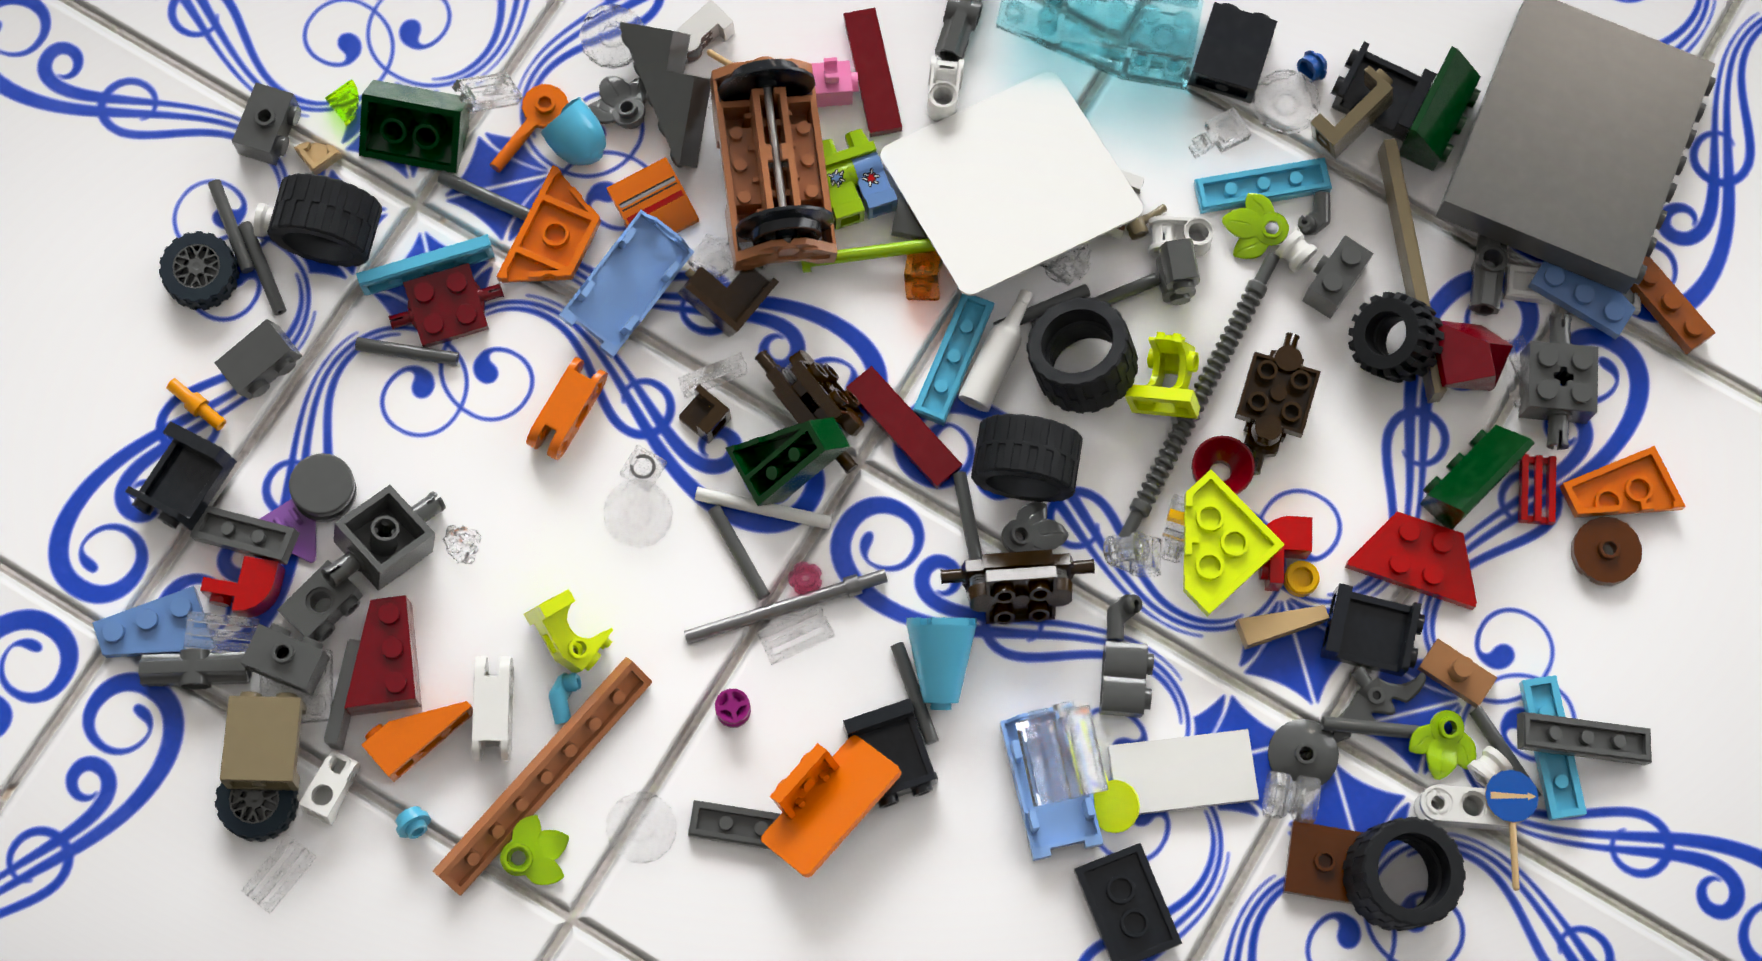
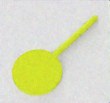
(1117, 807)

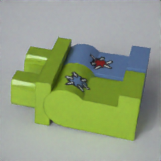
(858, 168)

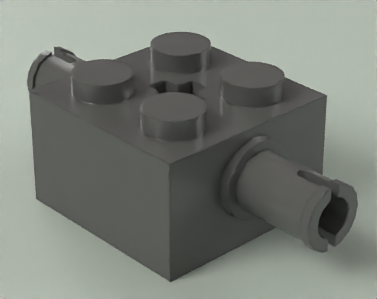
(1554, 363)
(383, 538)

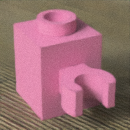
(834, 82)

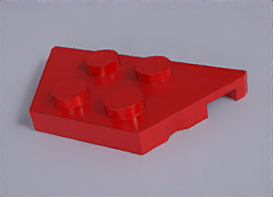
(1419, 559)

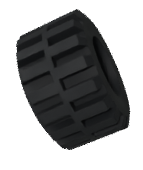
(1373, 328)

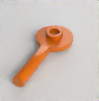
(540, 108)

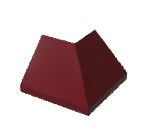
(1471, 356)

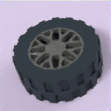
(199, 270)
(256, 812)

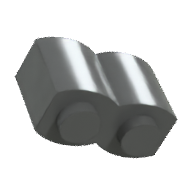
(1178, 271)
(1124, 679)

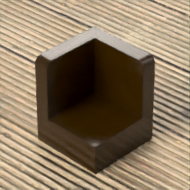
(705, 415)

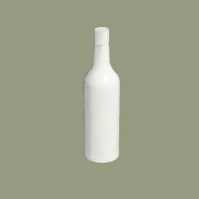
(995, 357)

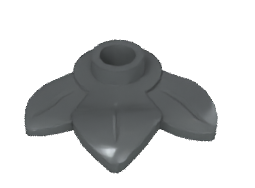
(617, 99)
(1036, 529)

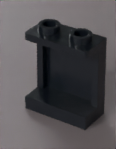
(1233, 52)
(1408, 91)
(183, 479)
(1372, 632)
(896, 736)

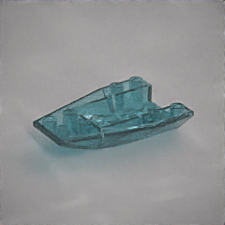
(1123, 38)

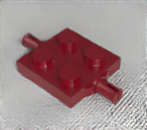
(446, 305)

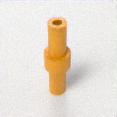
(196, 404)

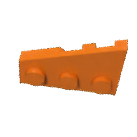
(1624, 487)

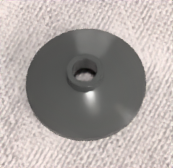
(1300, 733)

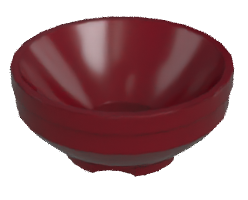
(1228, 452)

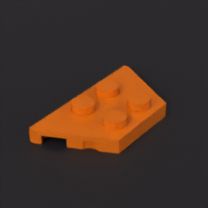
(552, 235)

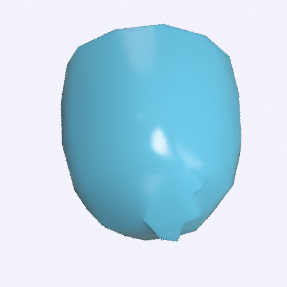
(576, 134)

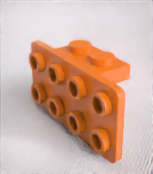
(826, 801)

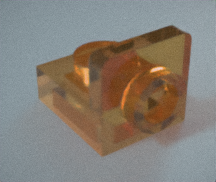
(923, 276)

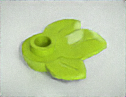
(1250, 225)
(1443, 749)
(540, 852)

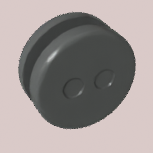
(322, 487)

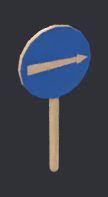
(1512, 799)

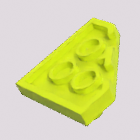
(1221, 543)

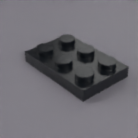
(1127, 905)

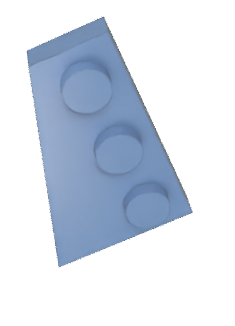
(1584, 298)
(150, 627)

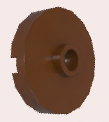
(1592, 560)

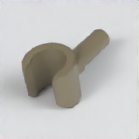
(1138, 227)

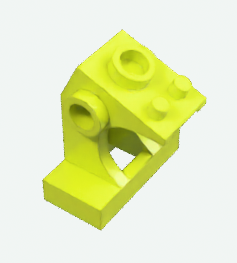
(1167, 356)
(553, 627)

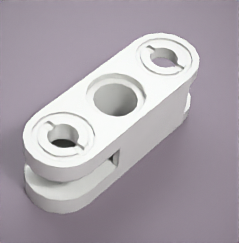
(492, 708)
(1451, 811)

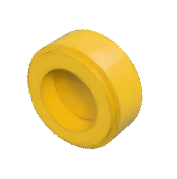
(1301, 578)

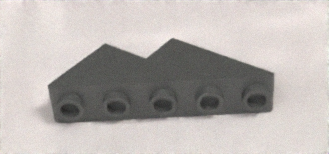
(675, 96)

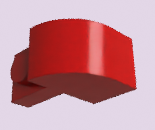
(1297, 537)
(255, 591)

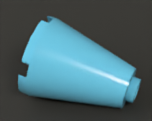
(941, 657)

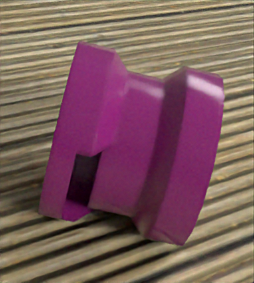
(731, 701)

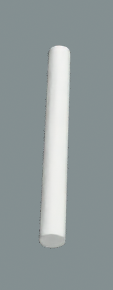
(771, 510)

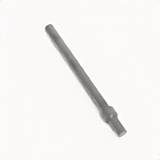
(851, 586)

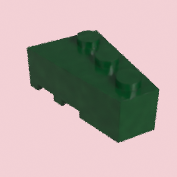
(787, 459)

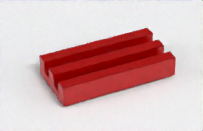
(1550, 511)

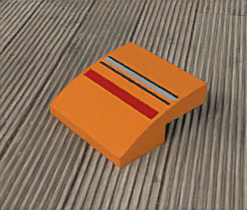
(656, 193)

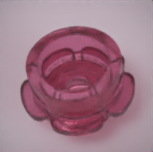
(801, 586)

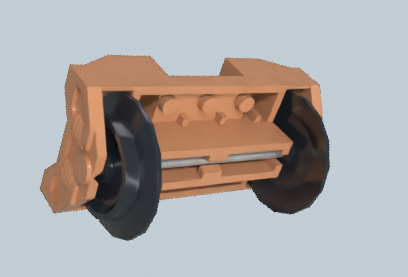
(763, 116)

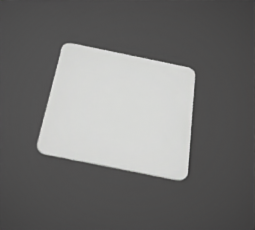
(1010, 183)

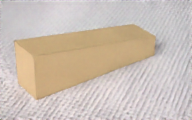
(1269, 627)

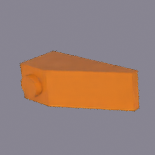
(408, 739)

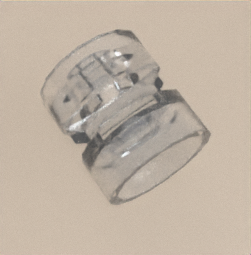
(1296, 797)

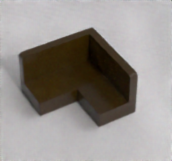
(730, 305)

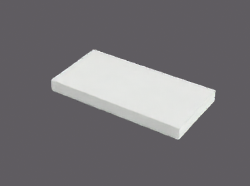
(1187, 771)

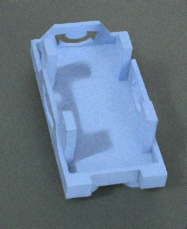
(627, 282)
(1050, 824)

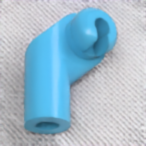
(559, 694)

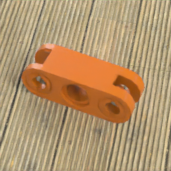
(566, 408)

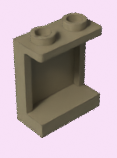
(1338, 138)
(262, 742)

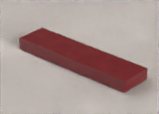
(873, 72)
(904, 427)

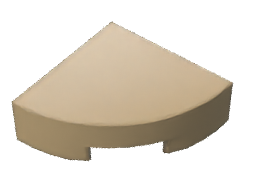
(317, 155)

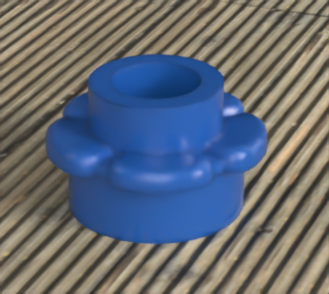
(1312, 65)

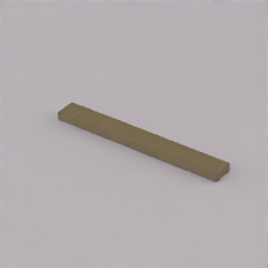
(1407, 245)

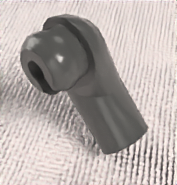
(1319, 218)
(1119, 613)

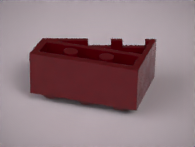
(386, 660)

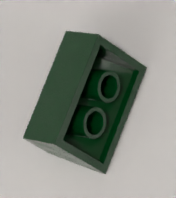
(1442, 112)
(413, 126)
(1474, 474)

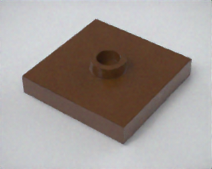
(1317, 861)

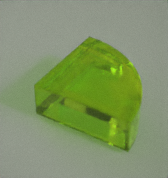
(345, 101)

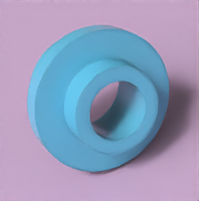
(412, 822)

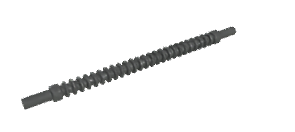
(1255, 290)

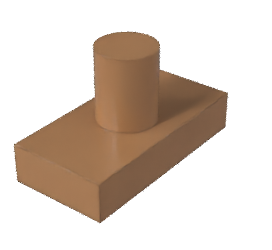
(1457, 673)

